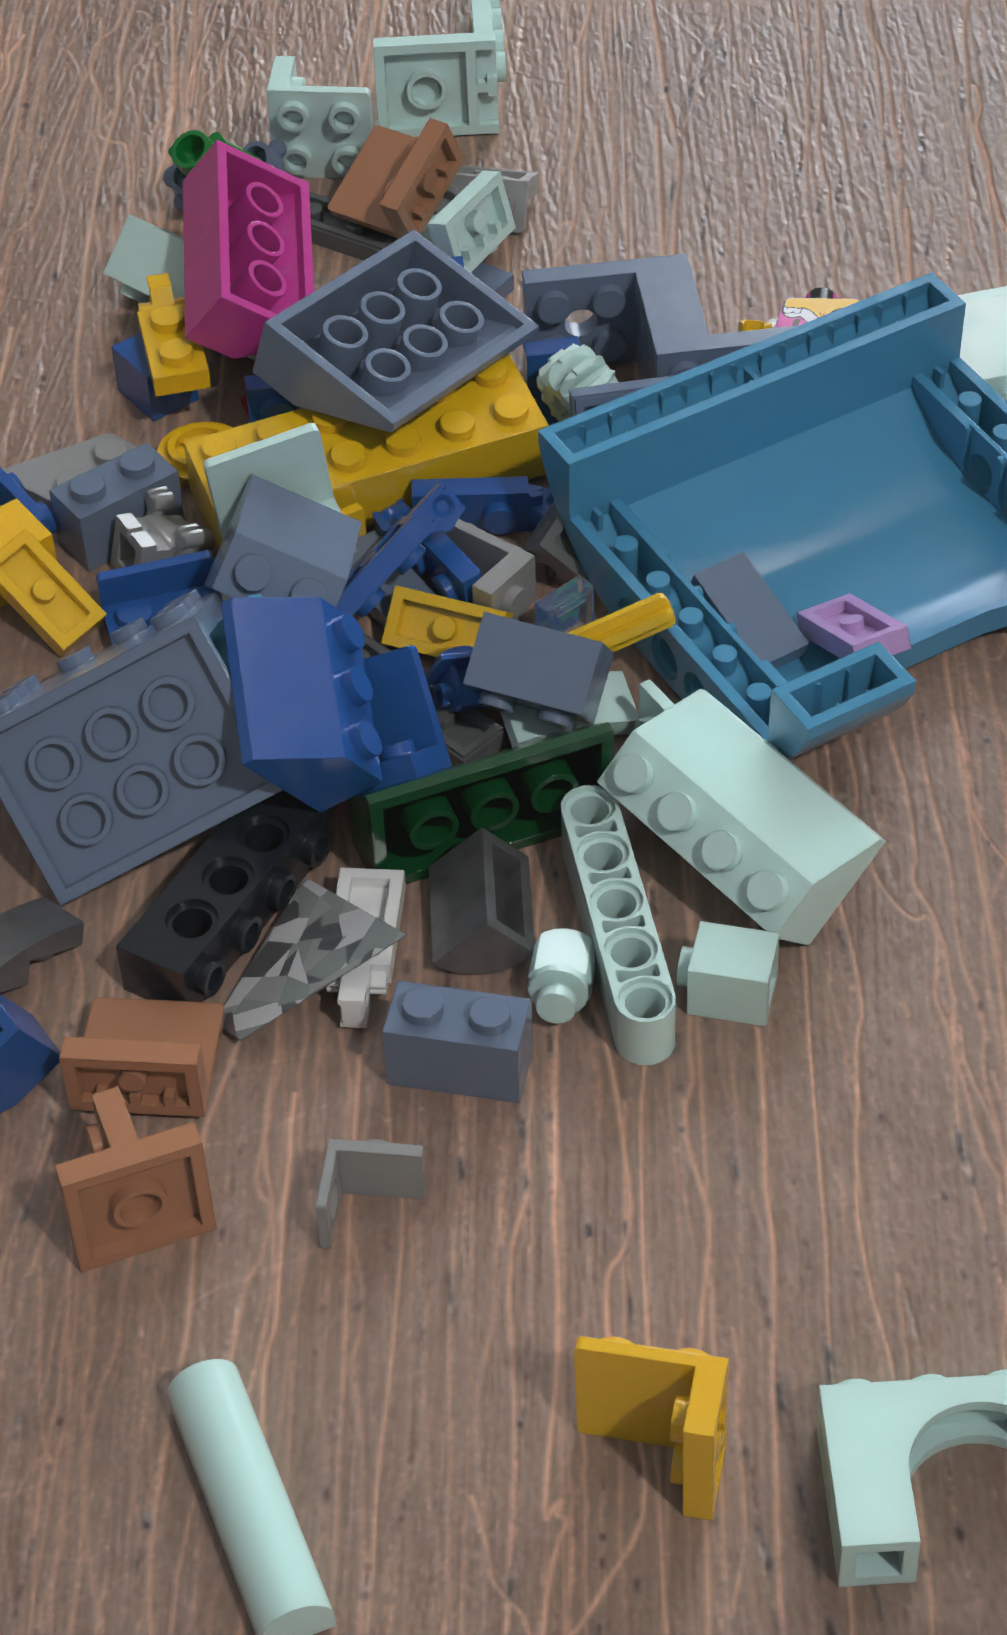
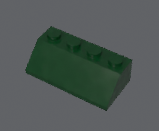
(506, 793)

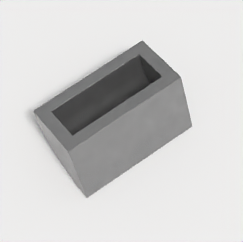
(481, 907)

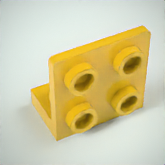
(661, 1401)

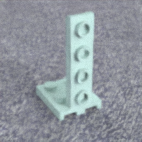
(443, 76)

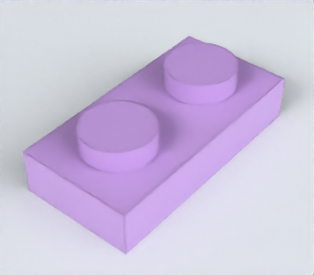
(851, 625)

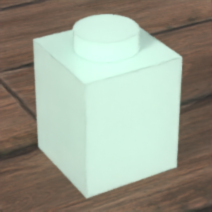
(730, 973)

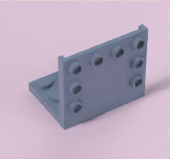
(125, 749)

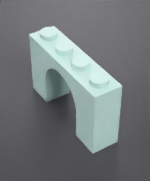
(874, 1443)

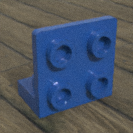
(404, 718)

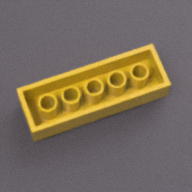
(471, 433)

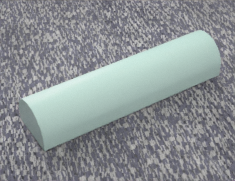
(248, 1502)

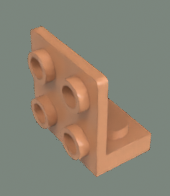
(398, 179)
(149, 1048)

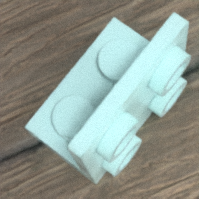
(317, 123)
(473, 221)
(286, 459)

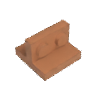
(133, 1190)

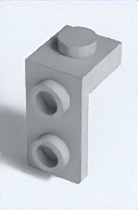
(506, 569)

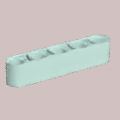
(621, 925)

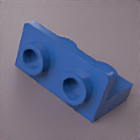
(148, 586)

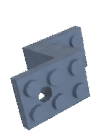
(640, 313)

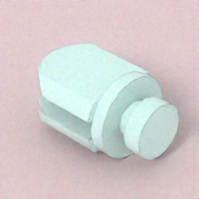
(561, 974)

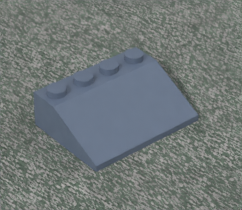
(389, 336)

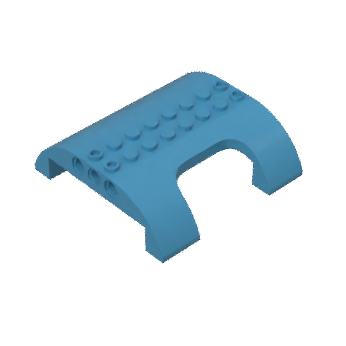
(838, 467)

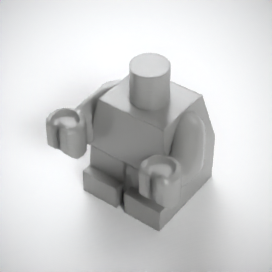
(156, 534)

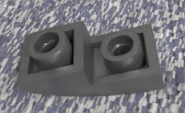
(34, 933)

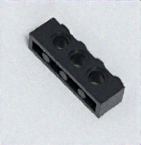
(222, 900)

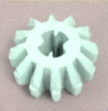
(571, 369)

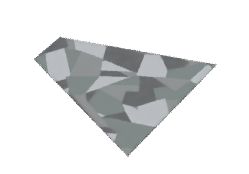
(306, 951)

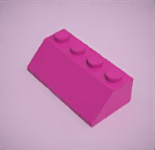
(242, 248)

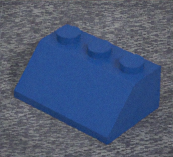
(302, 697)

